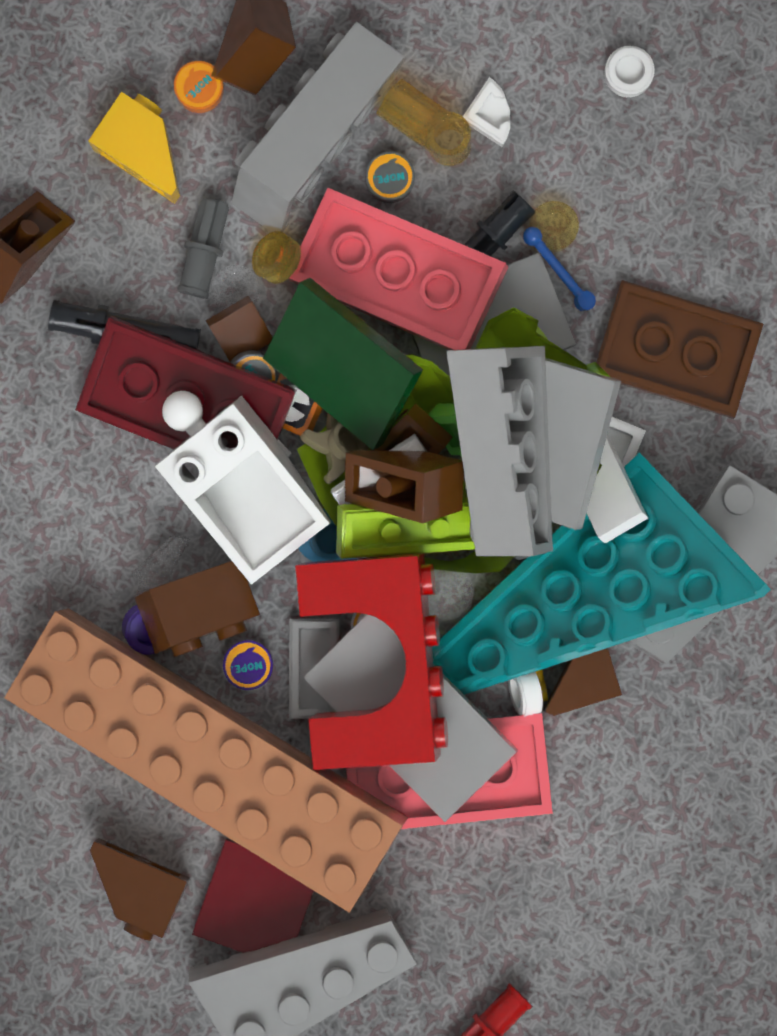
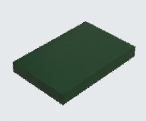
(342, 363)

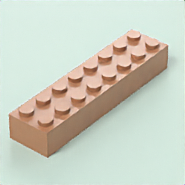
(205, 758)

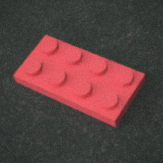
(399, 271)
(513, 791)

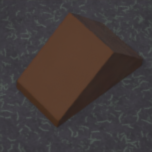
(254, 44)
(584, 683)

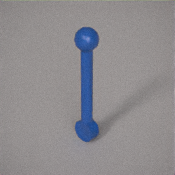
(583, 299)

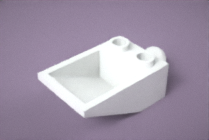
(243, 494)

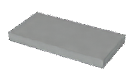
(368, 673)

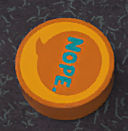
(197, 88)

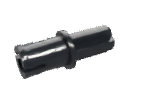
(501, 225)

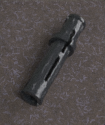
(66, 318)

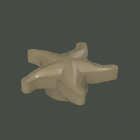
(334, 444)

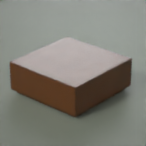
(239, 328)

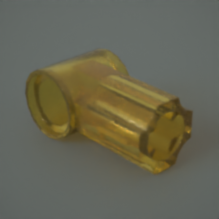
(423, 121)

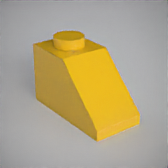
(138, 143)

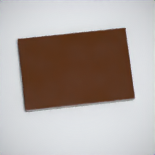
(678, 349)

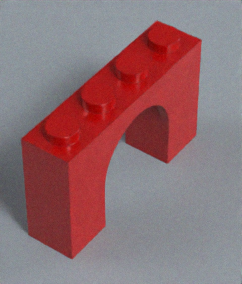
(397, 594)

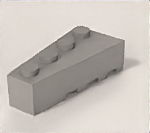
(314, 126)
(504, 447)
(747, 521)
(303, 978)

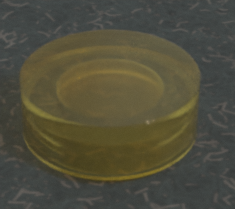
(557, 224)
(276, 257)

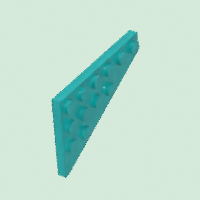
(599, 592)

